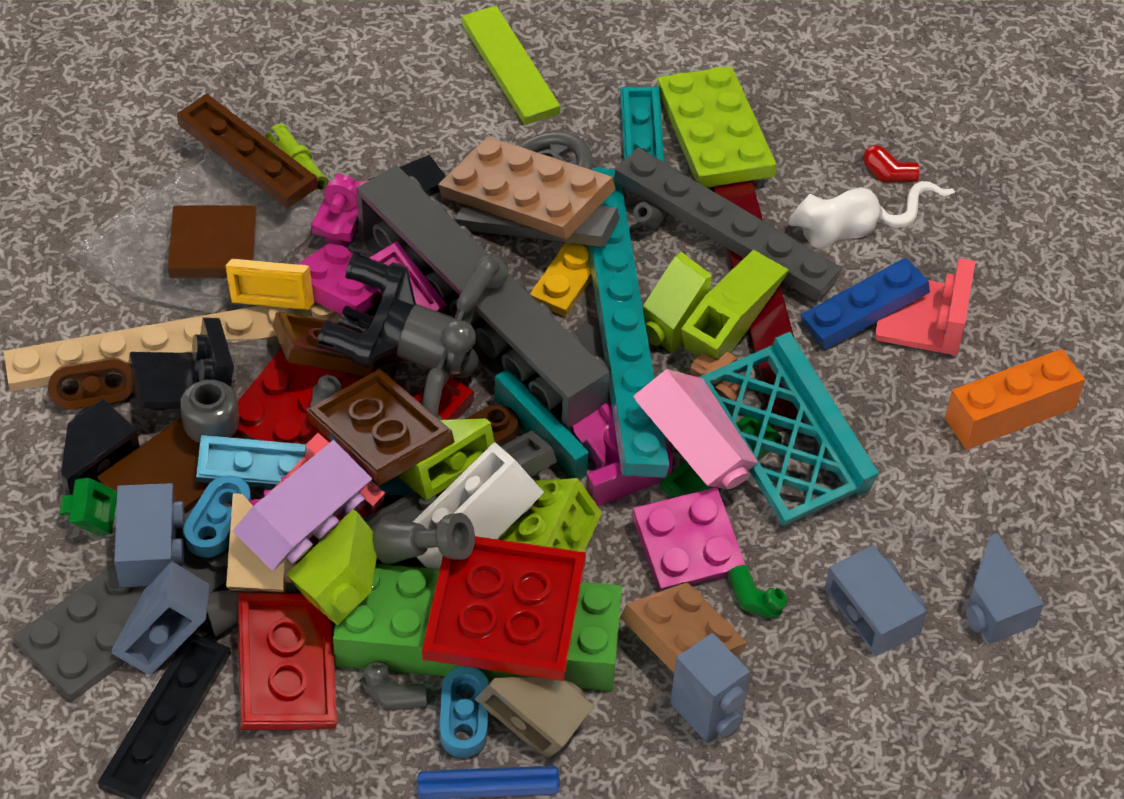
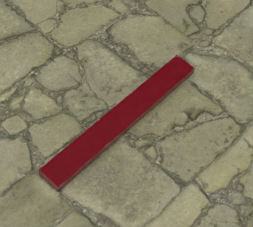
(773, 318)

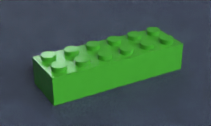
(395, 616)

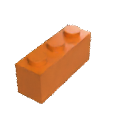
(1014, 398)

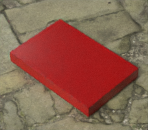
(285, 663)

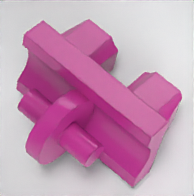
(338, 212)

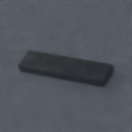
(164, 718)

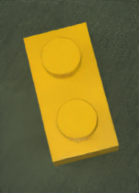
(564, 279)

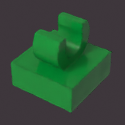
(90, 506)

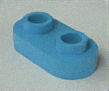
(213, 518)
(463, 714)

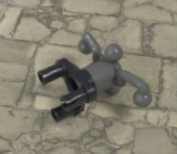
(411, 329)

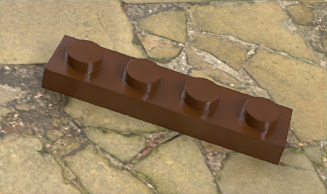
(247, 151)

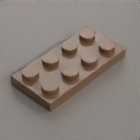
(527, 187)

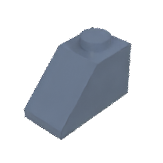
(1002, 595)
(163, 618)

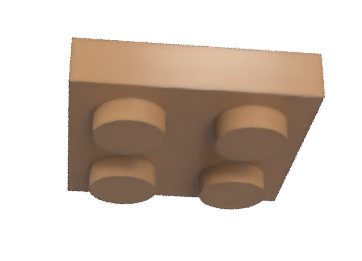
(676, 621)

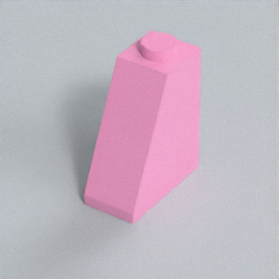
(697, 428)

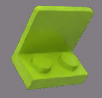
(558, 518)

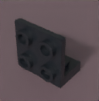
(165, 376)

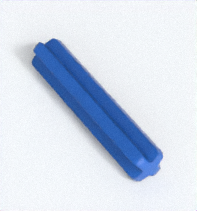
(488, 782)

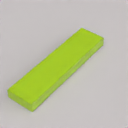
(510, 65)

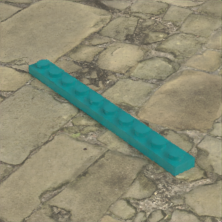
(626, 346)

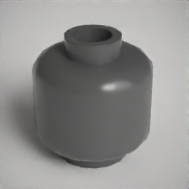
(210, 410)

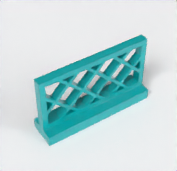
(822, 422)

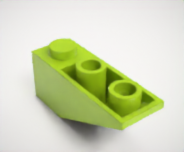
(732, 306)

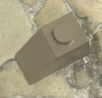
(537, 709)

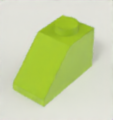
(674, 301)
(440, 470)
(338, 569)

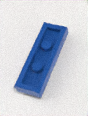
(865, 303)

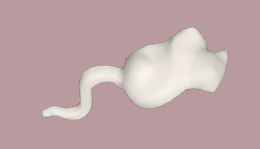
(853, 214)

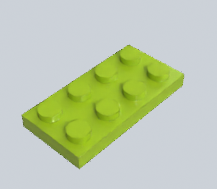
(716, 127)

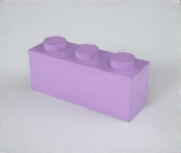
(303, 507)

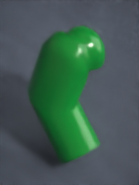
(754, 600)

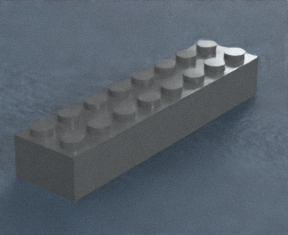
(508, 322)

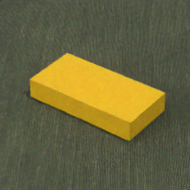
(270, 284)

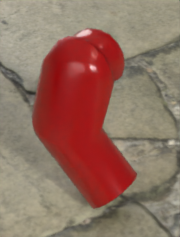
(887, 168)

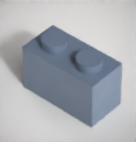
(147, 532)
(875, 600)
(710, 688)

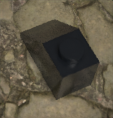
(95, 442)

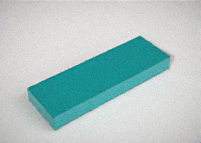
(642, 121)
(534, 416)

